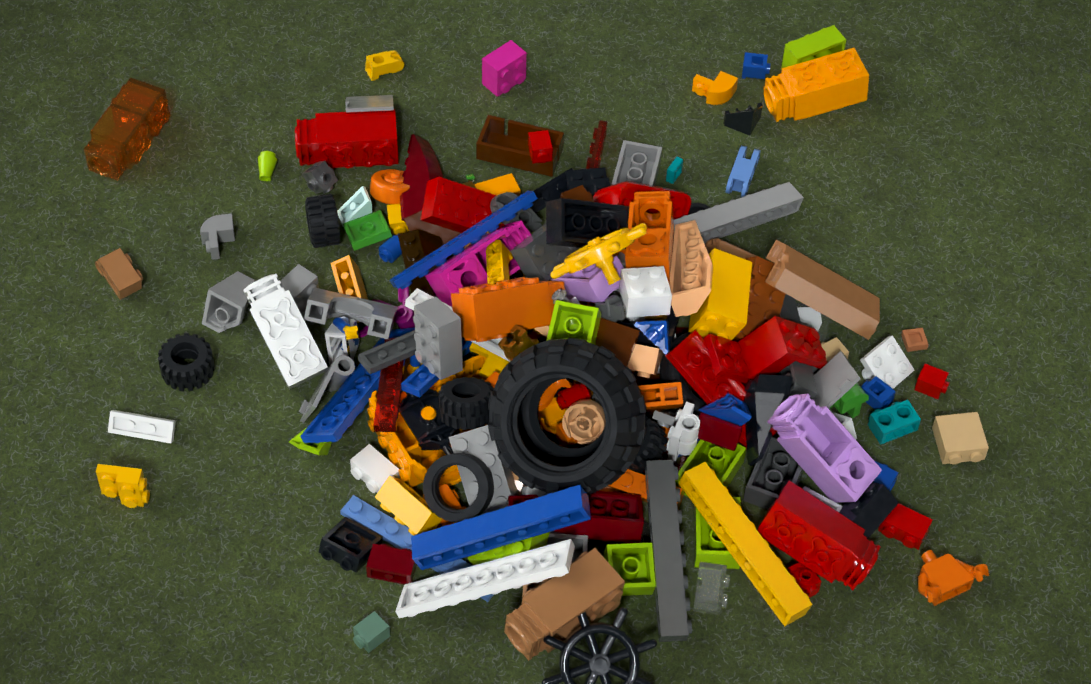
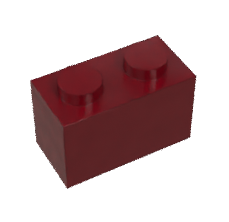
(391, 564)

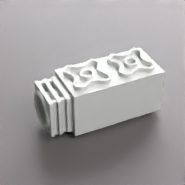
(284, 331)

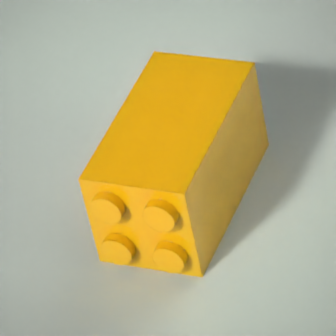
(726, 306)

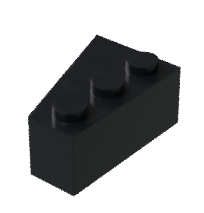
(870, 508)

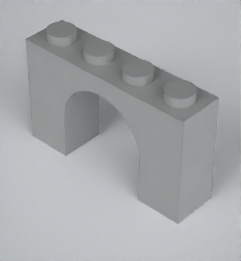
(328, 304)

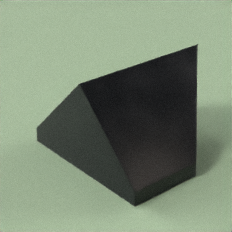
(744, 120)

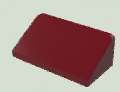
(719, 431)

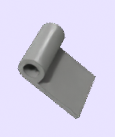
(369, 103)
(834, 380)
(330, 381)

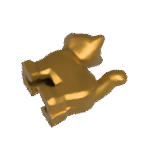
(519, 343)

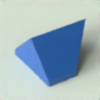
(656, 332)
(728, 409)

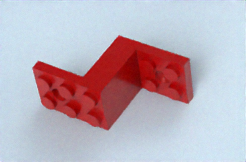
(765, 350)

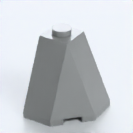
(226, 303)

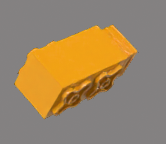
(817, 86)

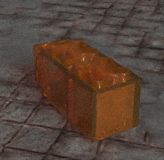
(126, 128)

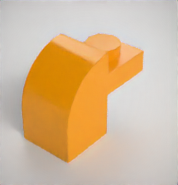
(716, 91)

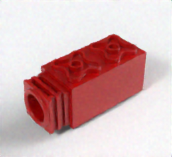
(348, 139)
(818, 537)

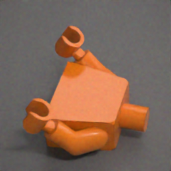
(946, 577)

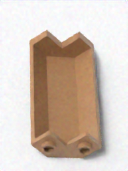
(823, 290)

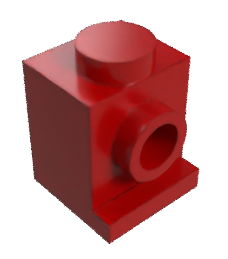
(810, 585)

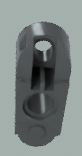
(528, 216)

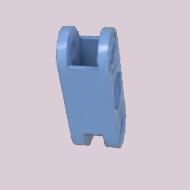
(742, 171)

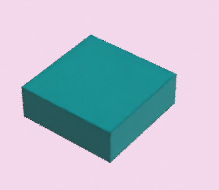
(674, 170)

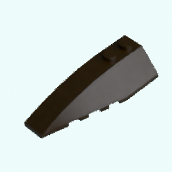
(414, 247)

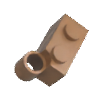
(120, 273)

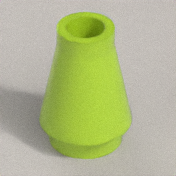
(266, 162)

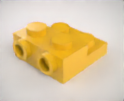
(123, 482)

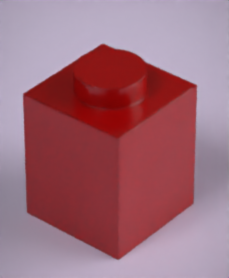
(540, 146)
(932, 381)

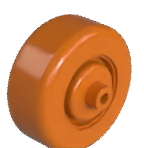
(387, 186)

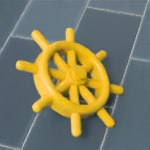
(600, 252)

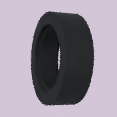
(432, 492)

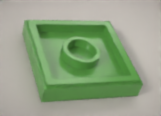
(367, 230)

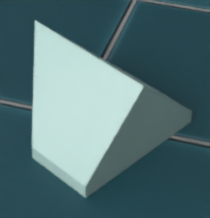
(356, 206)

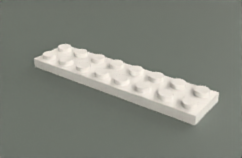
(486, 579)

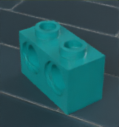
(895, 425)

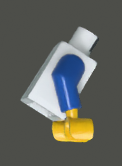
(342, 338)

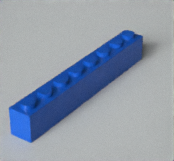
(501, 527)

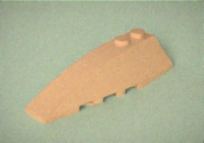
(690, 270)
(643, 359)

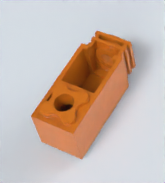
(657, 244)
(494, 309)

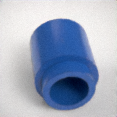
(390, 249)

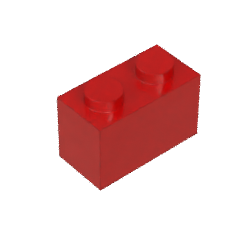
(906, 526)

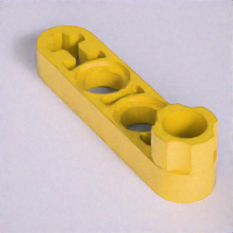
(497, 262)

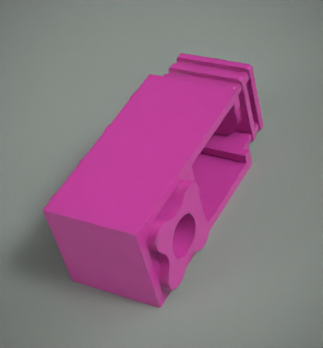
(470, 265)

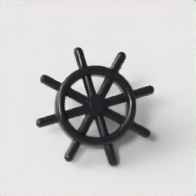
(599, 661)

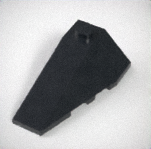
(763, 398)

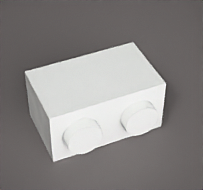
(372, 468)

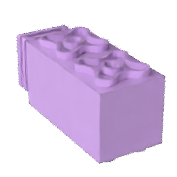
(824, 448)

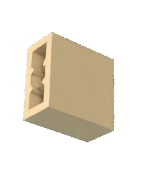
(960, 438)

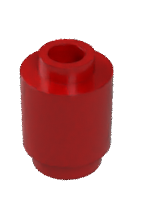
(570, 395)

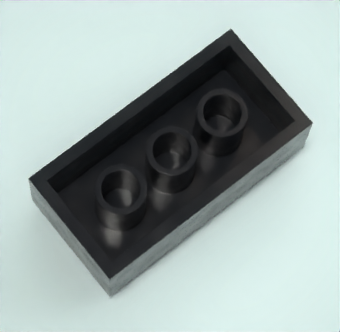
(577, 221)

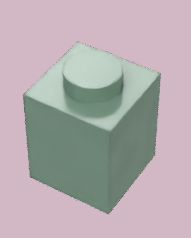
(371, 632)

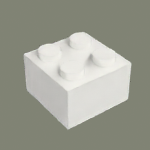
(645, 291)

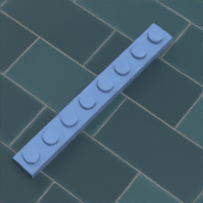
(392, 531)

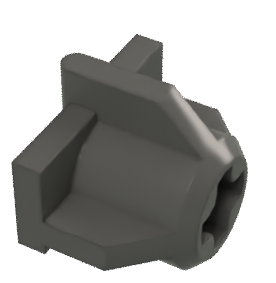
(612, 309)

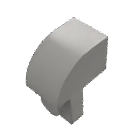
(217, 230)

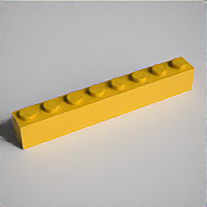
(745, 543)

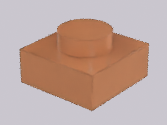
(914, 339)

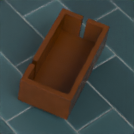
(513, 148)

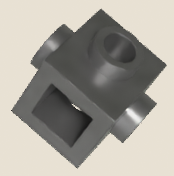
(320, 177)

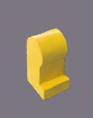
(383, 63)

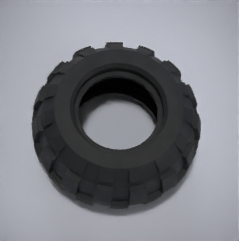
(522, 440)

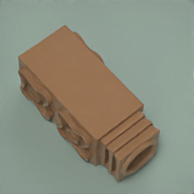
(558, 601)

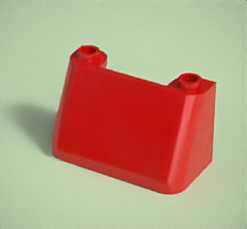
(624, 192)

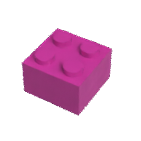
(504, 68)

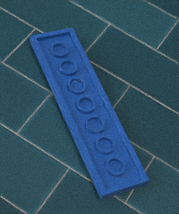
(346, 402)

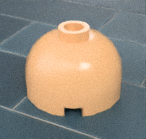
(584, 421)

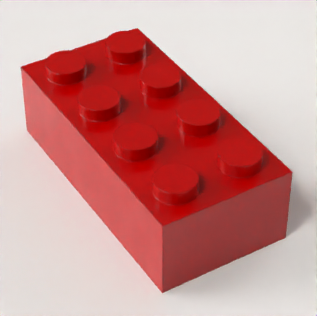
(455, 205)

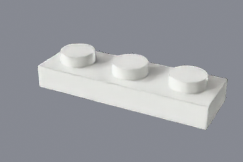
(141, 426)

